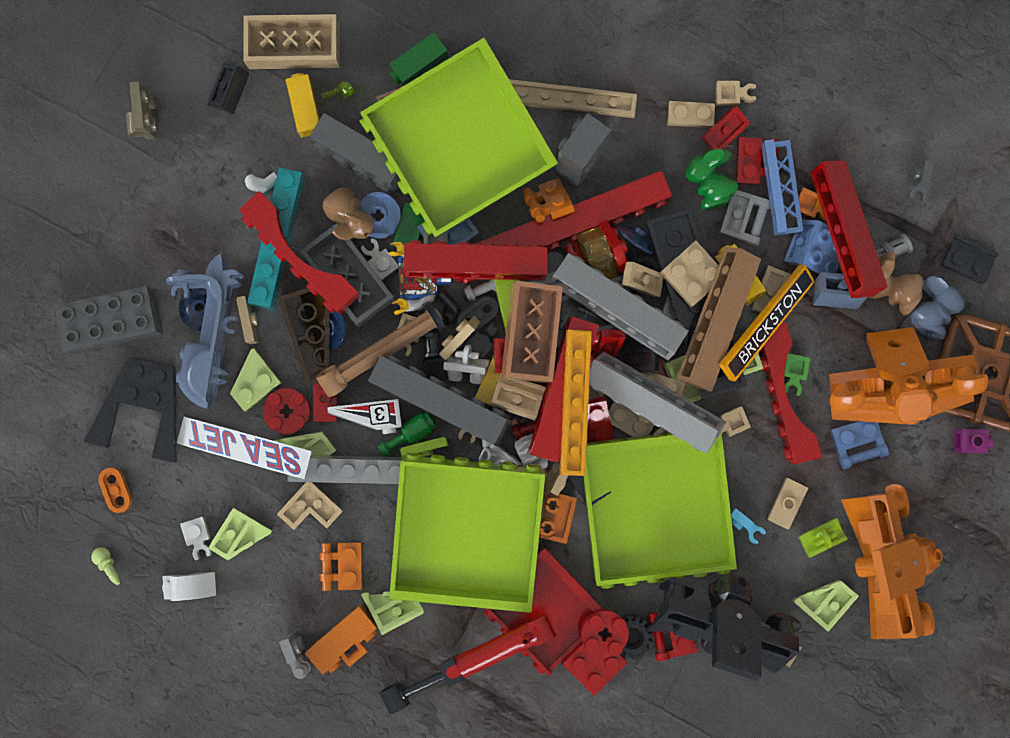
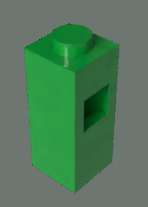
(418, 60)

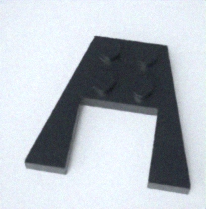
(147, 387)

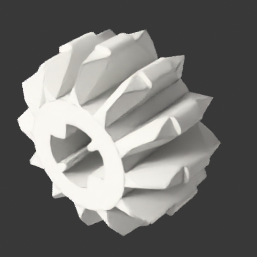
(522, 447)

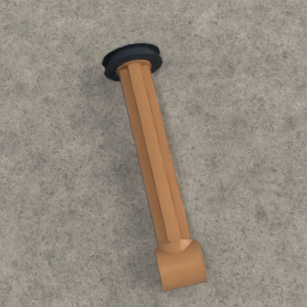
(335, 378)

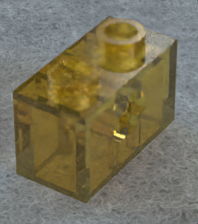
(597, 252)

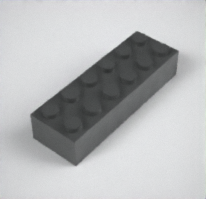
(435, 398)

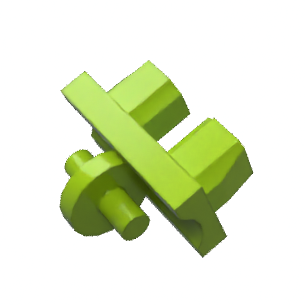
(822, 537)

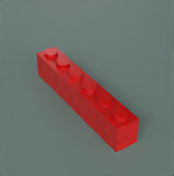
(848, 229)
(475, 261)
(548, 428)

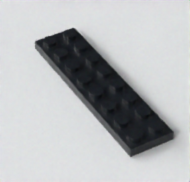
(669, 238)

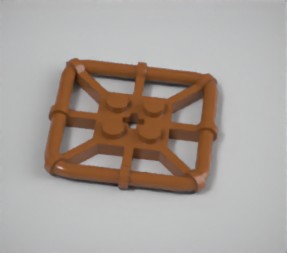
(999, 384)

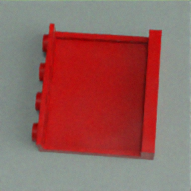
(563, 602)

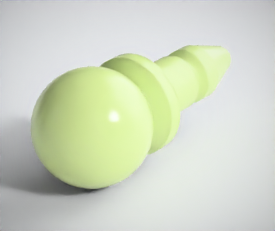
(102, 558)

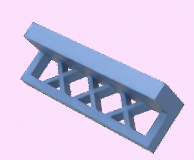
(774, 186)

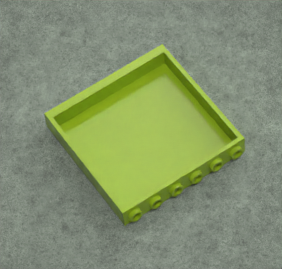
(458, 138)
(662, 513)
(467, 532)

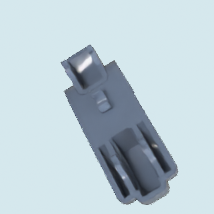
(203, 360)

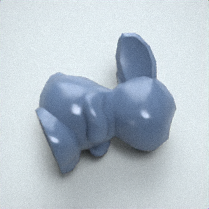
(932, 315)

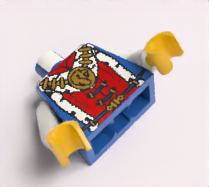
(414, 291)

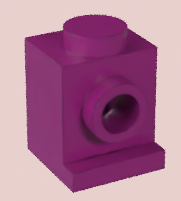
(965, 441)

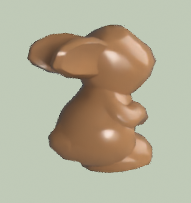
(344, 209)
(901, 290)

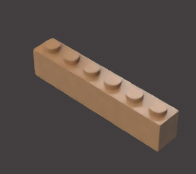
(719, 318)

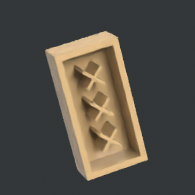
(291, 41)

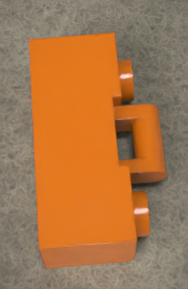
(332, 646)

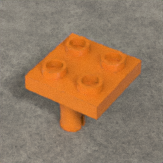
(556, 516)

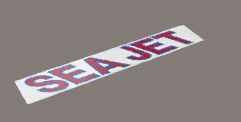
(244, 447)

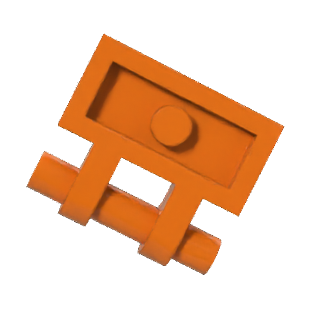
(555, 198)
(349, 566)

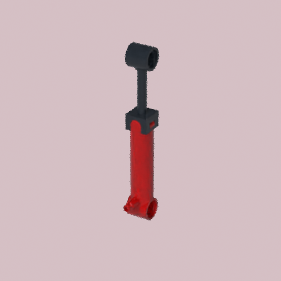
(458, 667)

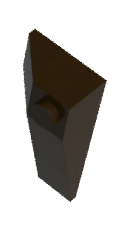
(309, 330)

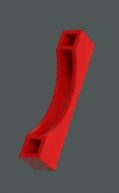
(266, 219)
(799, 441)

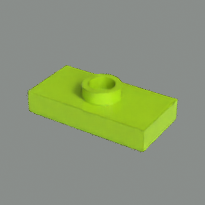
(425, 448)

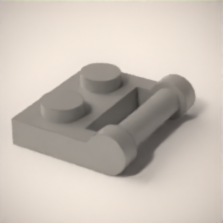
(737, 217)

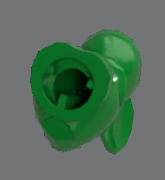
(715, 187)

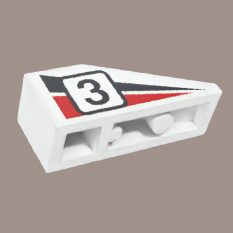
(374, 415)

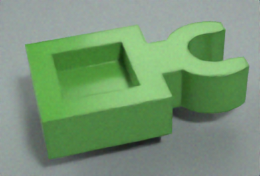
(796, 370)

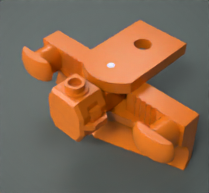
(904, 384)
(892, 564)

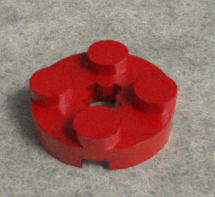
(296, 420)
(597, 622)

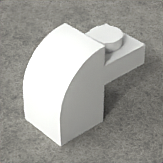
(189, 586)

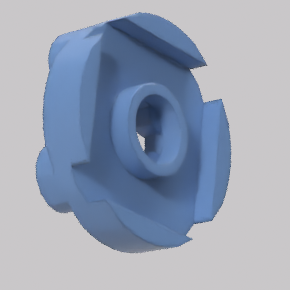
(388, 206)

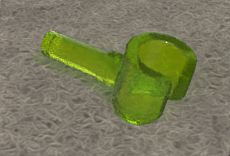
(344, 88)

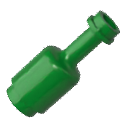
(412, 431)

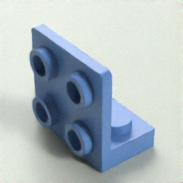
(813, 248)

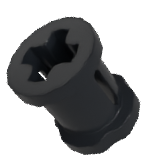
(431, 344)

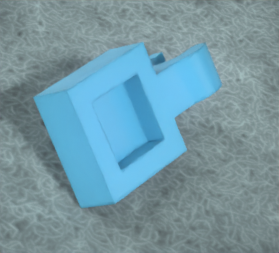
(741, 521)

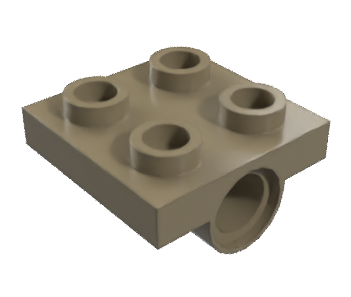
(141, 119)

